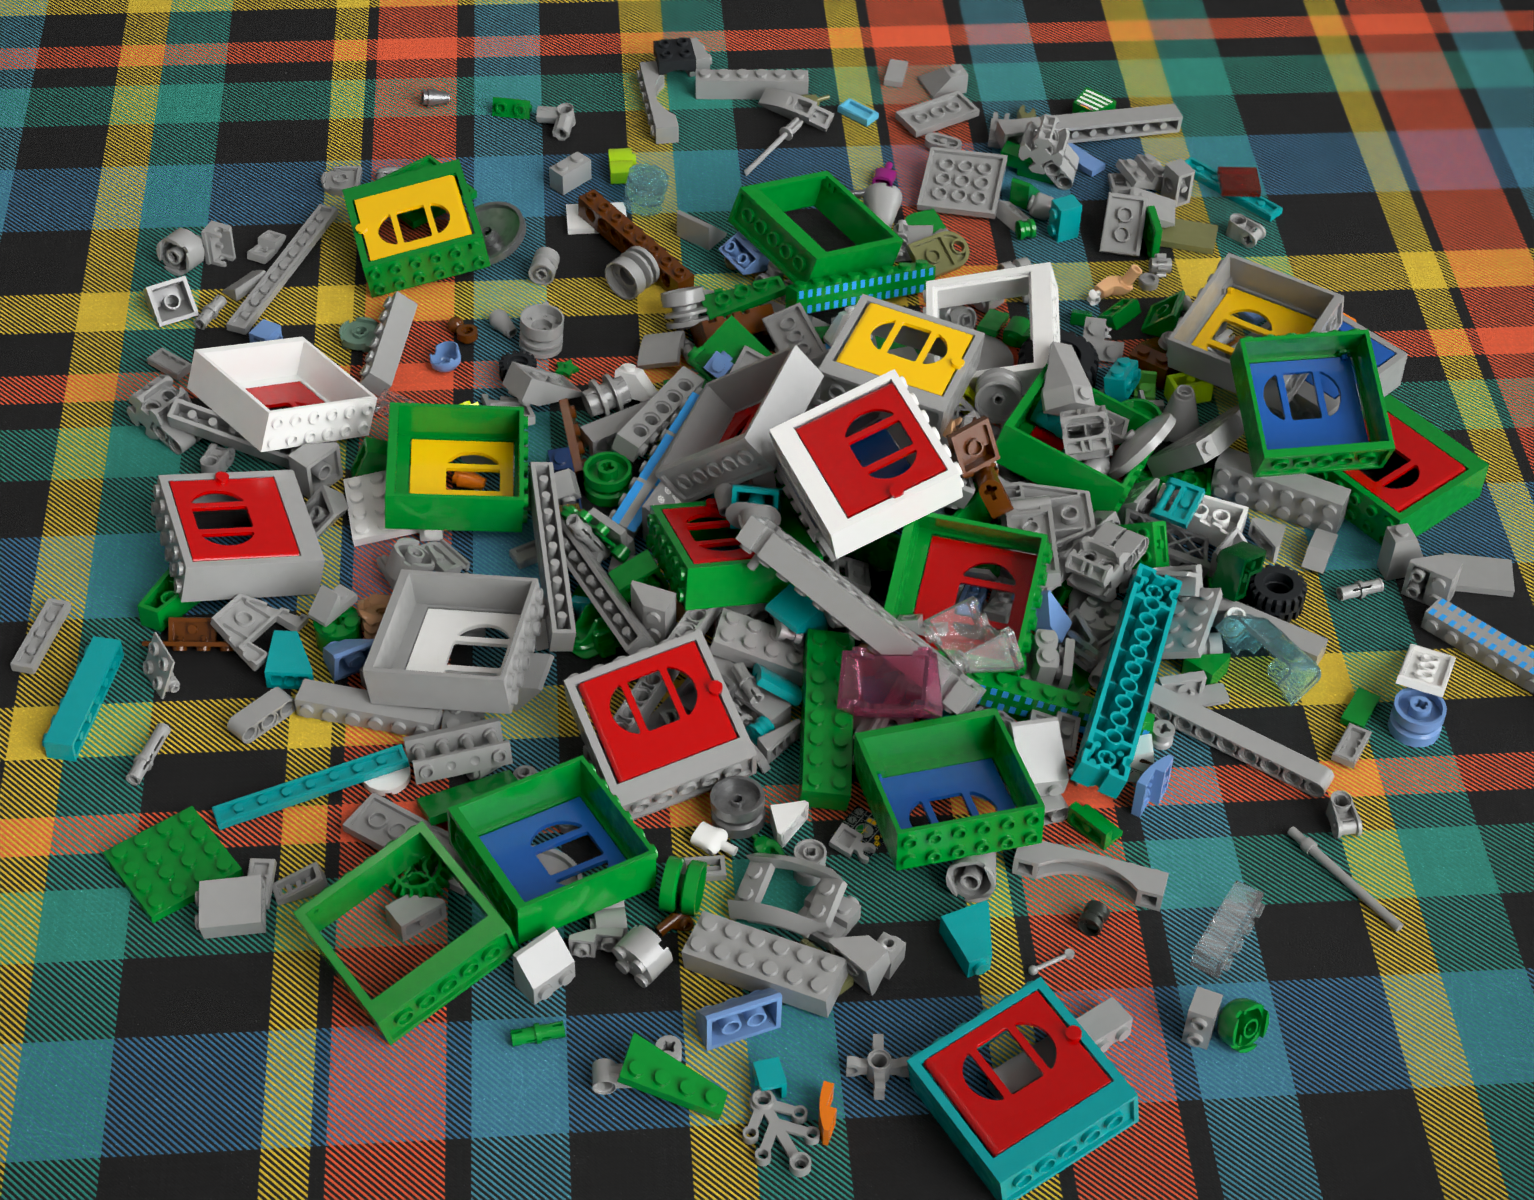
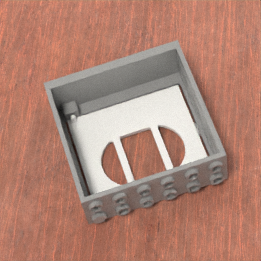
(426, 621)

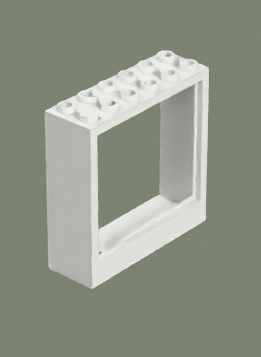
(1031, 280)

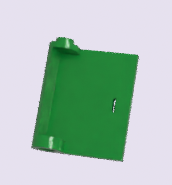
(729, 338)

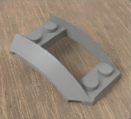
(756, 880)

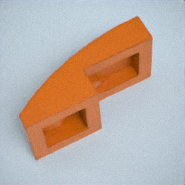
(827, 1114)

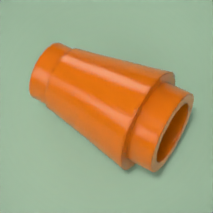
(469, 480)

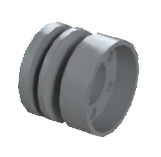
(632, 272)
(684, 307)
(541, 330)

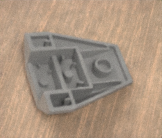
(1070, 508)

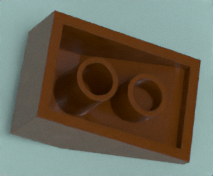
(1153, 358)

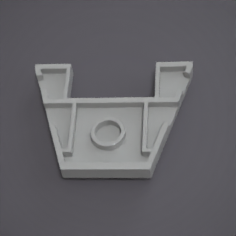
(246, 620)

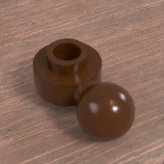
(465, 332)

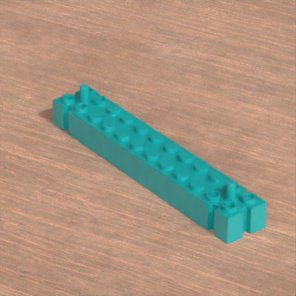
(1126, 682)

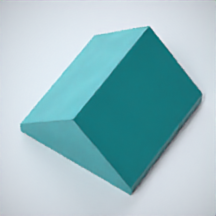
(796, 611)

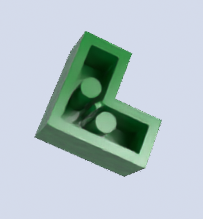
(640, 569)

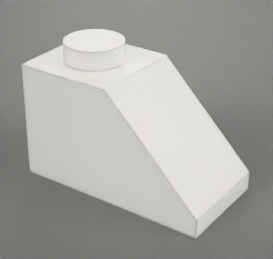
(637, 382)

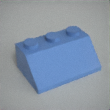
(739, 1018)

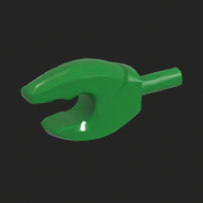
(766, 845)

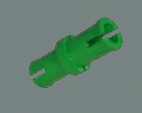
(537, 1033)

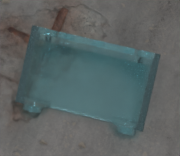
(1290, 670)

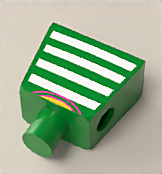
(1092, 101)

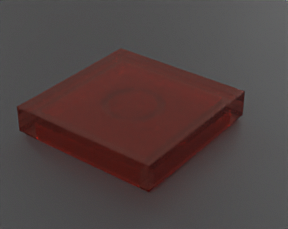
(1239, 181)

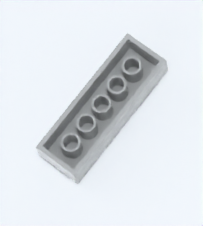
(1293, 498)
(764, 960)

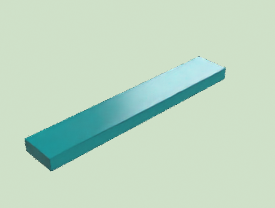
(1257, 205)

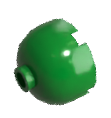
(1242, 1023)

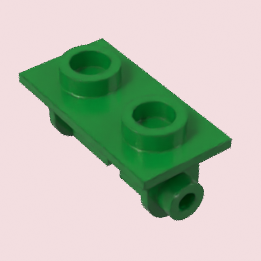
(511, 108)

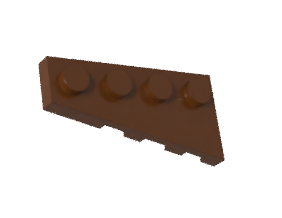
(573, 432)

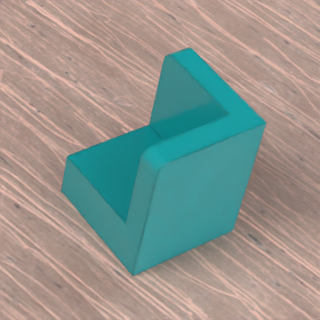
(769, 1075)

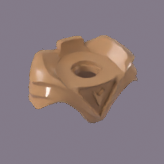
(371, 613)

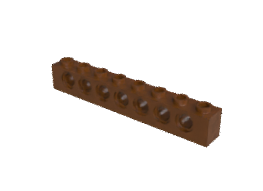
(624, 234)

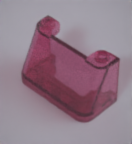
(890, 684)

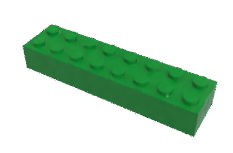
(825, 730)

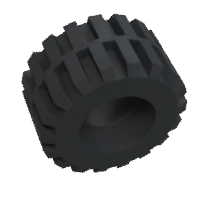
(1277, 592)

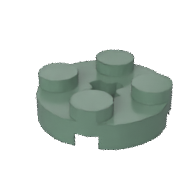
(351, 333)

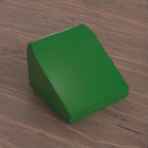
(1078, 317)

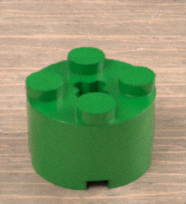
(344, 627)

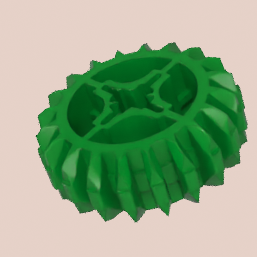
(419, 884)

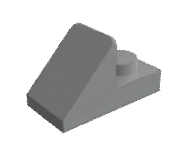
(331, 604)

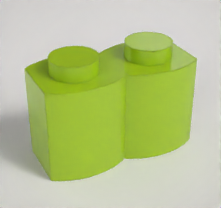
(619, 164)

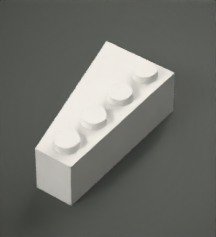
(1213, 517)

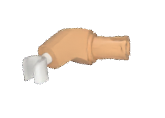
(1114, 285)

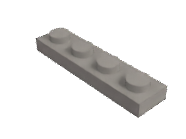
(41, 636)

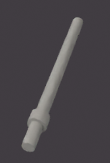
(1309, 846)

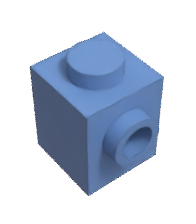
(265, 331)
(719, 364)

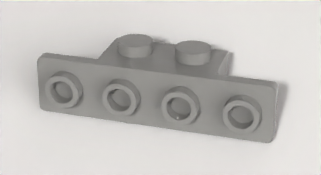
(1193, 687)

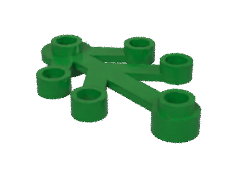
(619, 552)

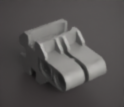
(1051, 151)
(151, 409)
(1087, 433)
(1105, 560)

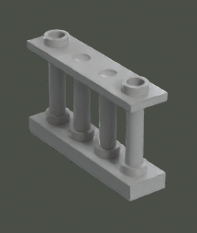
(434, 755)

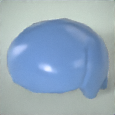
(446, 357)

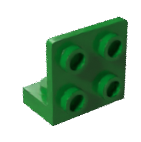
(1157, 550)

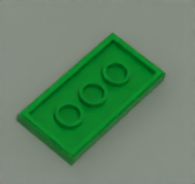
(435, 805)

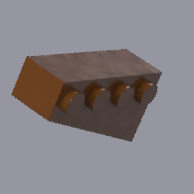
(750, 319)

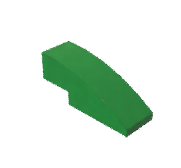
(1012, 150)

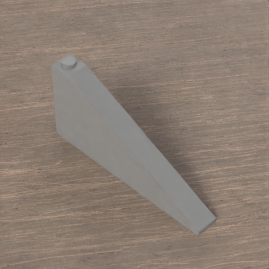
(1199, 445)

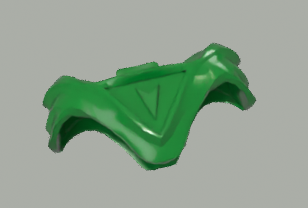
(593, 635)

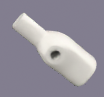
(712, 839)

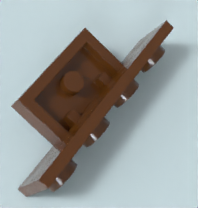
(192, 632)

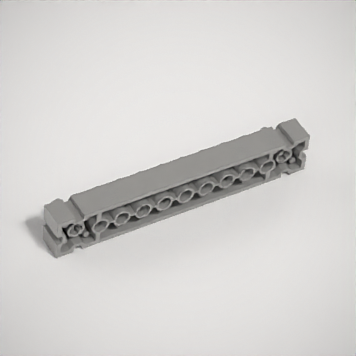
(849, 606)

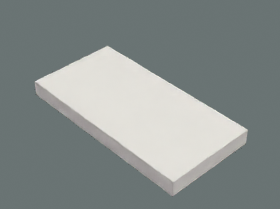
(1426, 670)

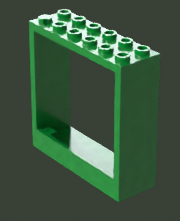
(761, 219)
(439, 977)

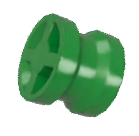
(1025, 229)

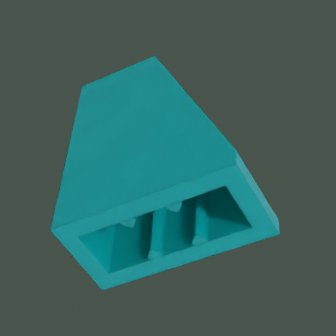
(287, 661)
(969, 937)

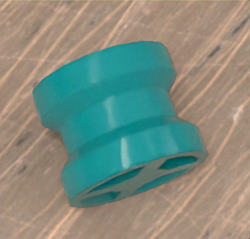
(759, 728)

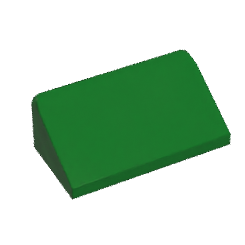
(1121, 313)

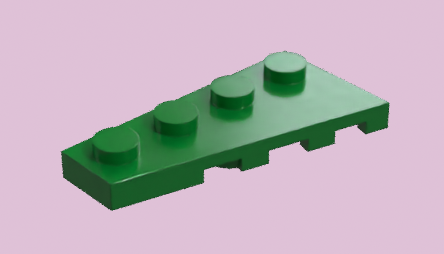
(1199, 479)
(665, 1077)

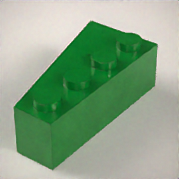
(162, 603)

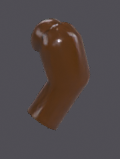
(676, 922)

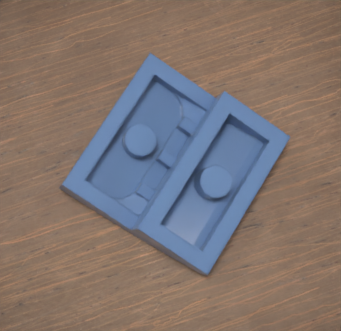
(1152, 784)

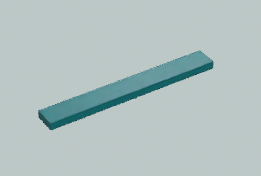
(310, 786)

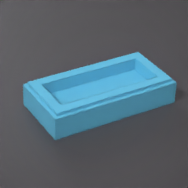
(858, 112)

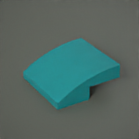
(777, 684)

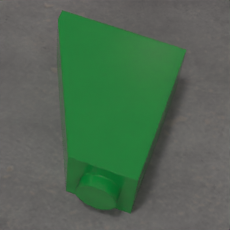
(371, 457)

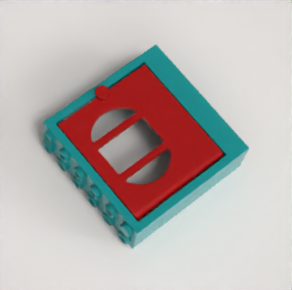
(1043, 1124)

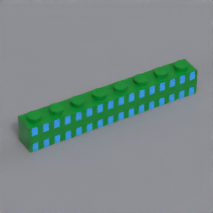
(847, 289)
(1022, 695)

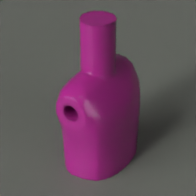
(885, 174)

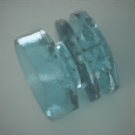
(645, 189)

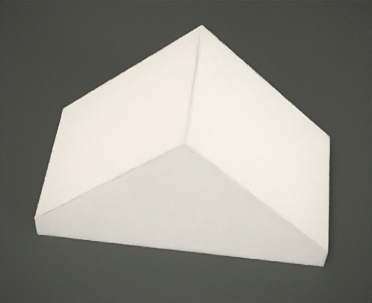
(787, 819)

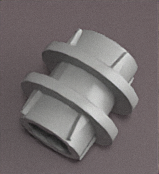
(606, 396)

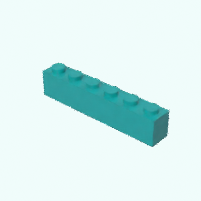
(83, 699)

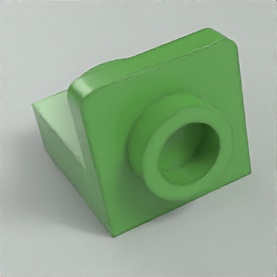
(1147, 384)

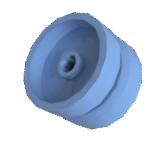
(1416, 717)

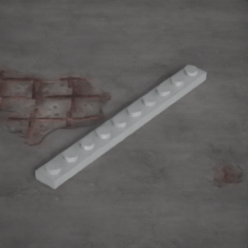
(282, 269)

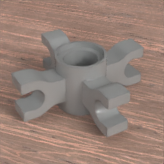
(877, 1075)

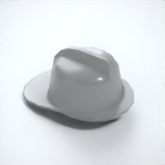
(740, 512)

